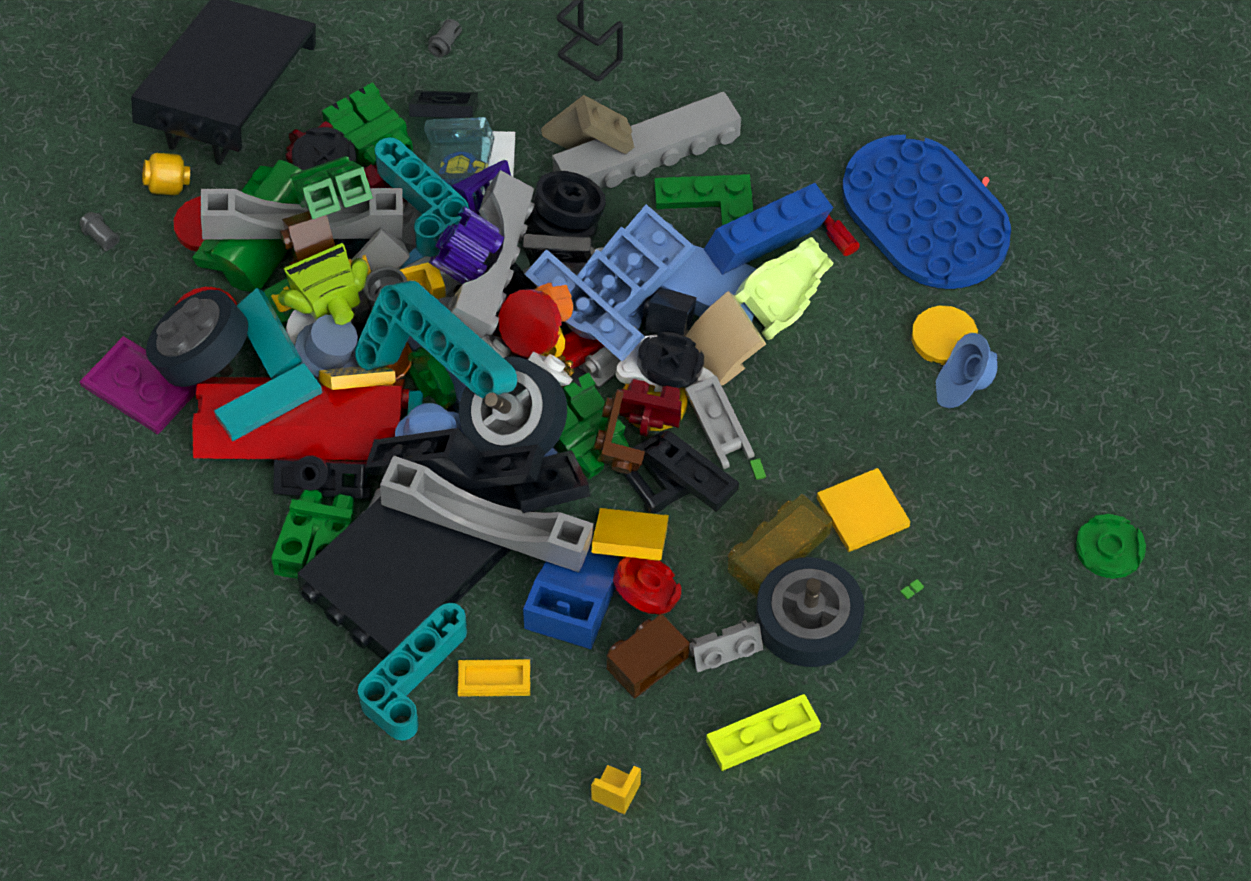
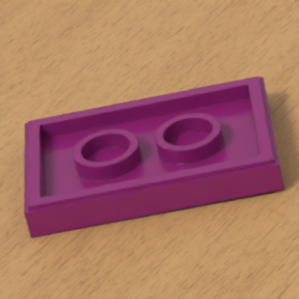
(136, 387)

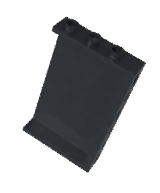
(220, 72)
(396, 571)

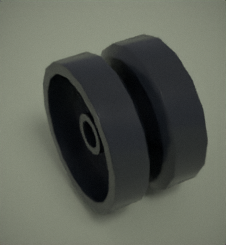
(566, 206)

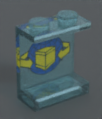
(459, 147)

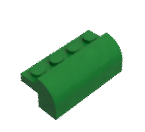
(252, 261)

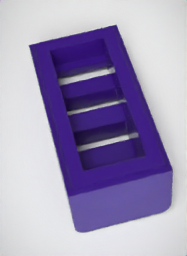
(475, 182)

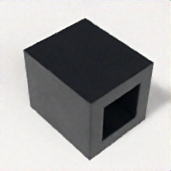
(669, 312)

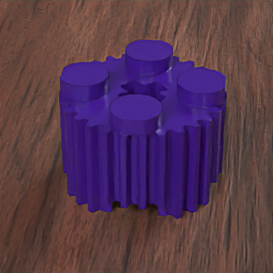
(466, 246)

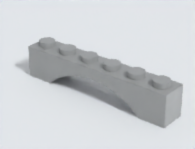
(507, 207)
(242, 216)
(426, 495)

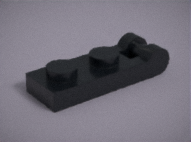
(692, 470)
(285, 483)

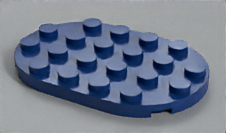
(926, 212)

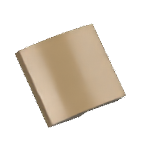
(725, 337)

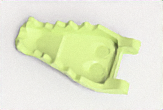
(782, 286)

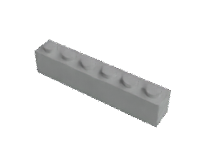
(656, 142)

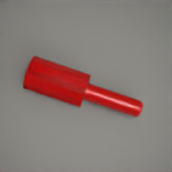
(841, 236)

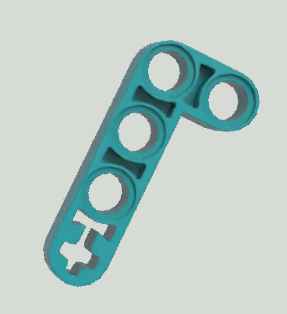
(422, 189)
(417, 663)

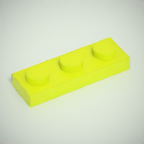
(763, 732)

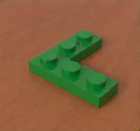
(728, 192)

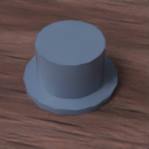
(327, 345)

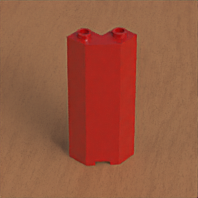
(329, 426)

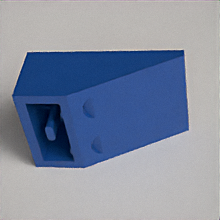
(570, 602)

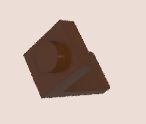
(620, 457)

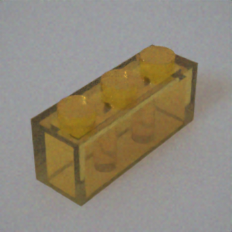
(788, 536)

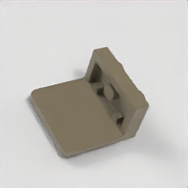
(589, 121)

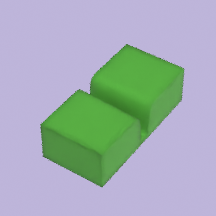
(757, 469)
(916, 586)

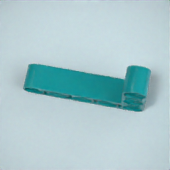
(412, 311)

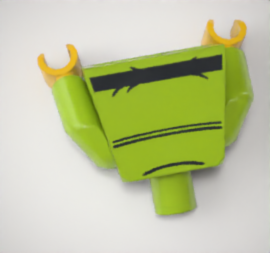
(325, 285)

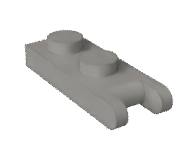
(718, 419)

